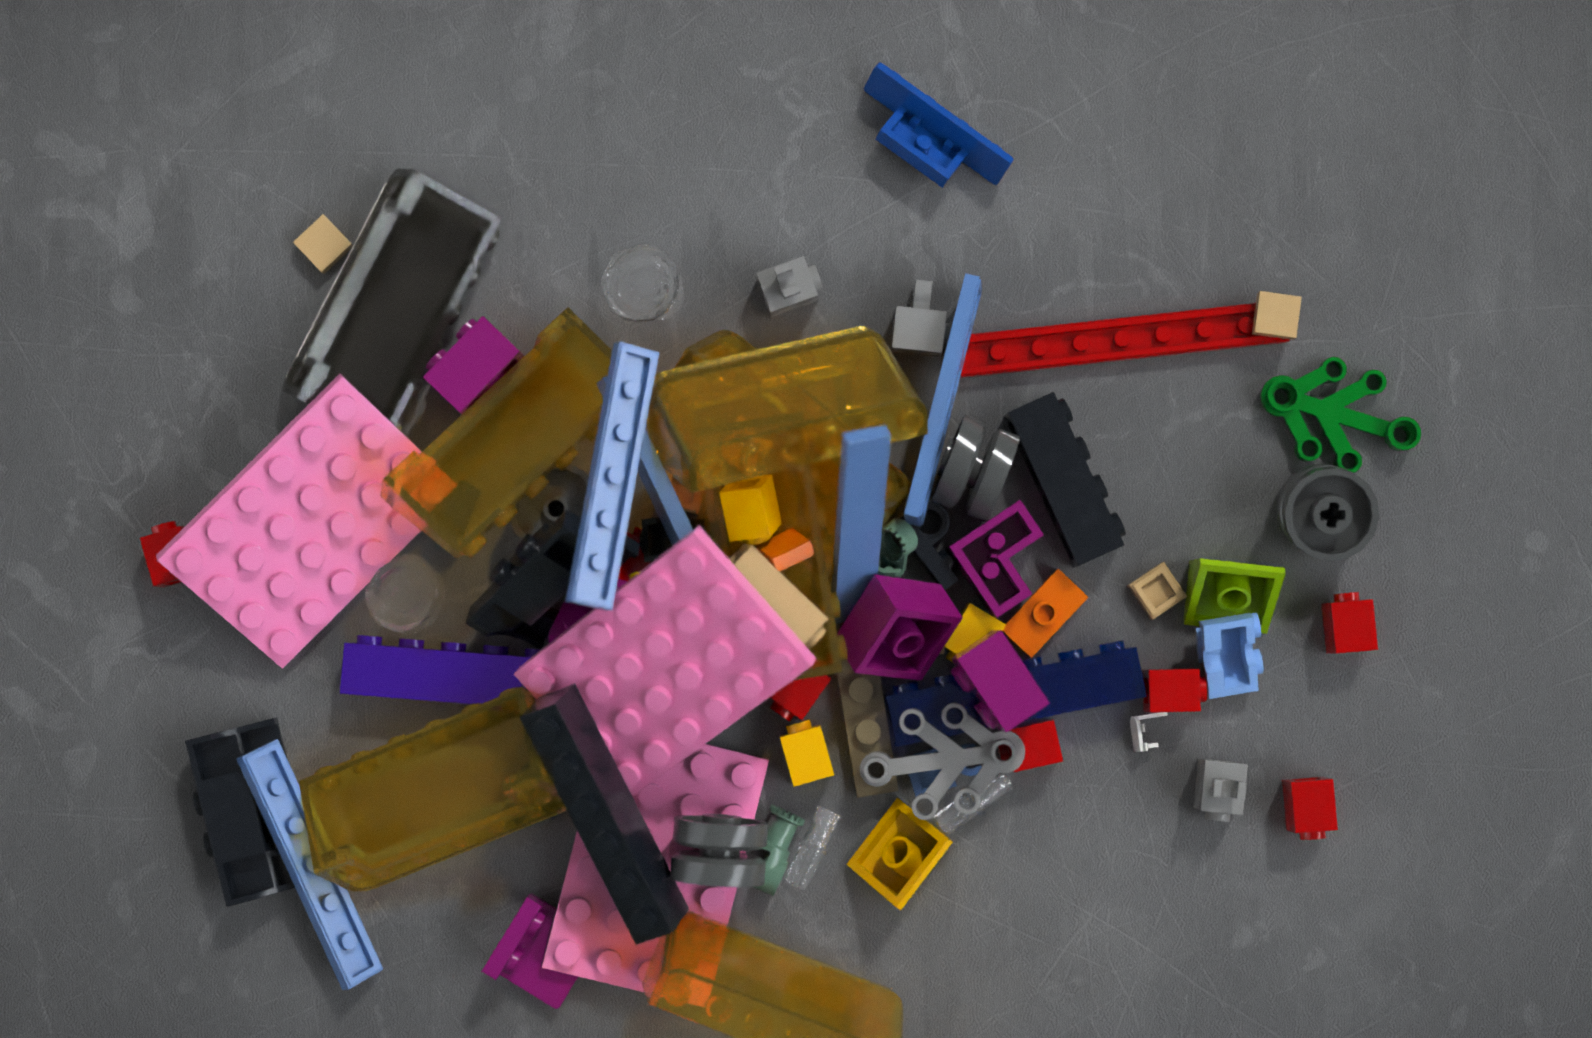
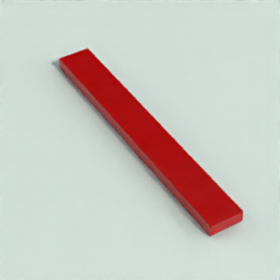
(1113, 340)

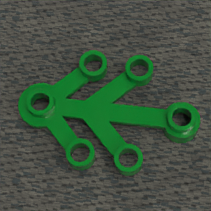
(1332, 412)

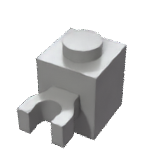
(789, 286)
(918, 328)
(1220, 788)

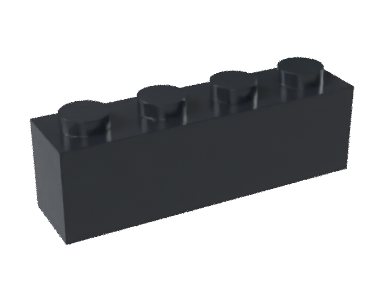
(1064, 479)

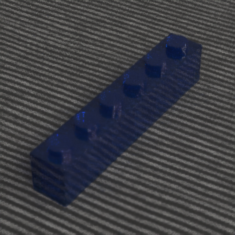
(1068, 684)

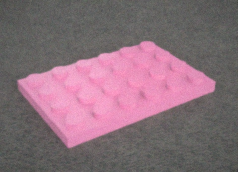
(299, 525)
(671, 659)
(588, 929)

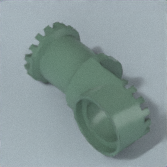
(892, 557)
(780, 834)

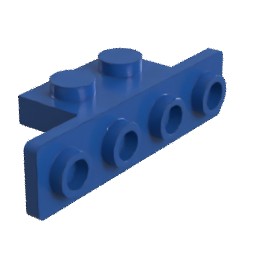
(930, 134)

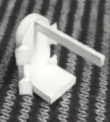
(1137, 729)

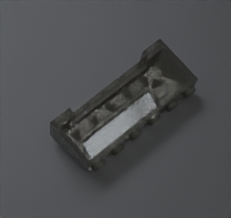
(395, 294)

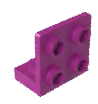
(523, 950)

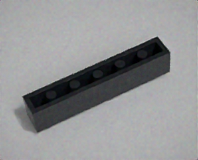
(605, 814)

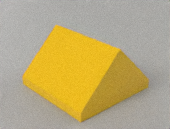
(899, 853)

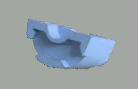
(1229, 655)

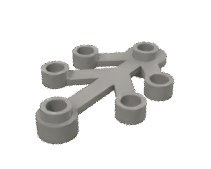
(950, 759)

